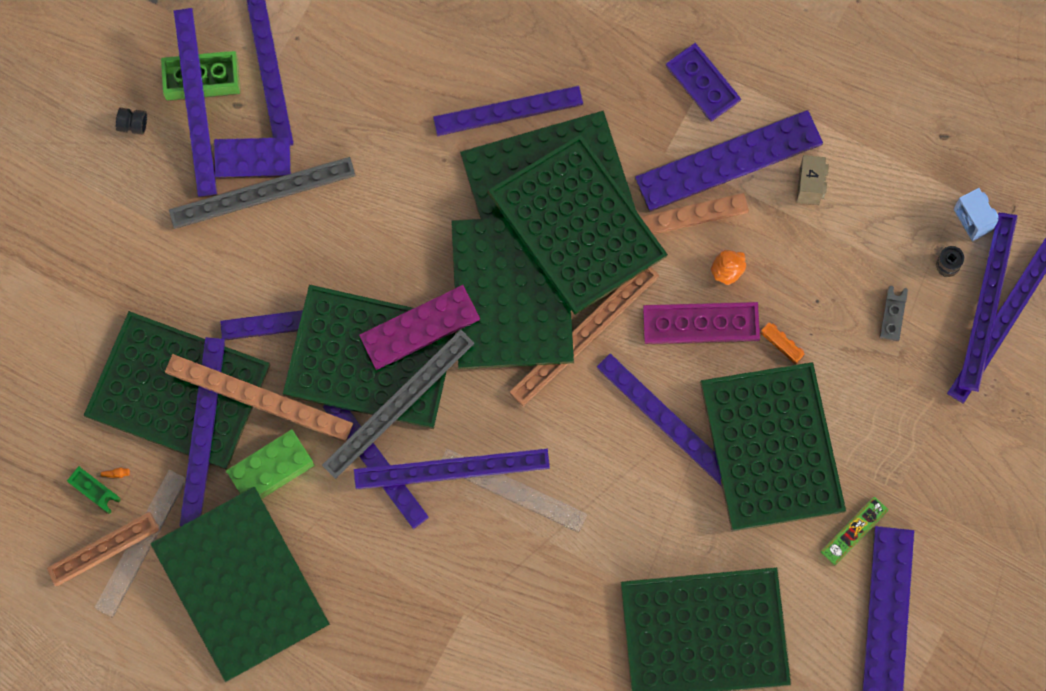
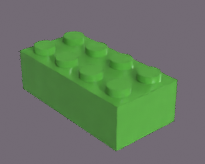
(218, 72)
(272, 465)

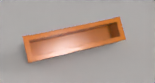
(782, 343)

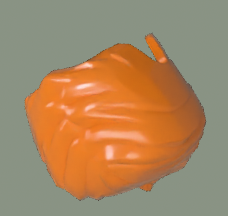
(728, 266)

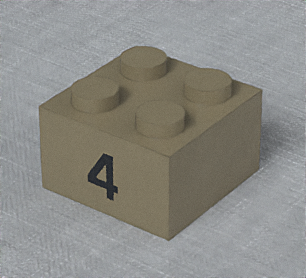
(811, 180)

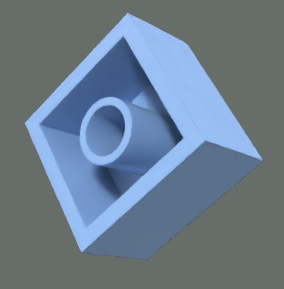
(976, 214)

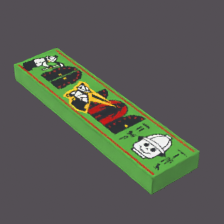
(854, 531)

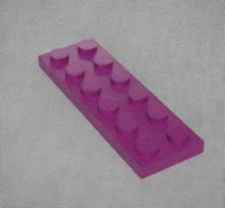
(701, 323)
(419, 327)

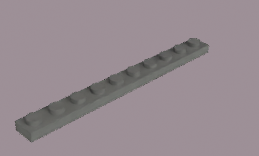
(262, 192)
(398, 404)

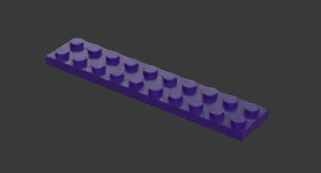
(728, 160)
(888, 609)

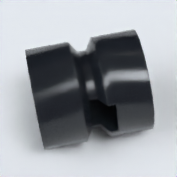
(133, 121)
(950, 261)

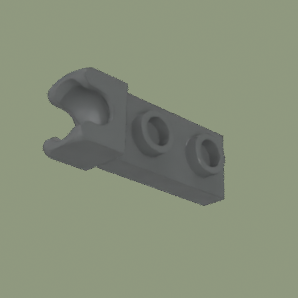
(893, 314)

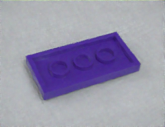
(703, 82)
(252, 157)

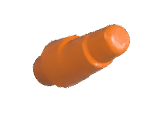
(116, 473)

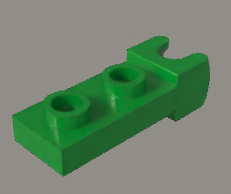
(92, 489)

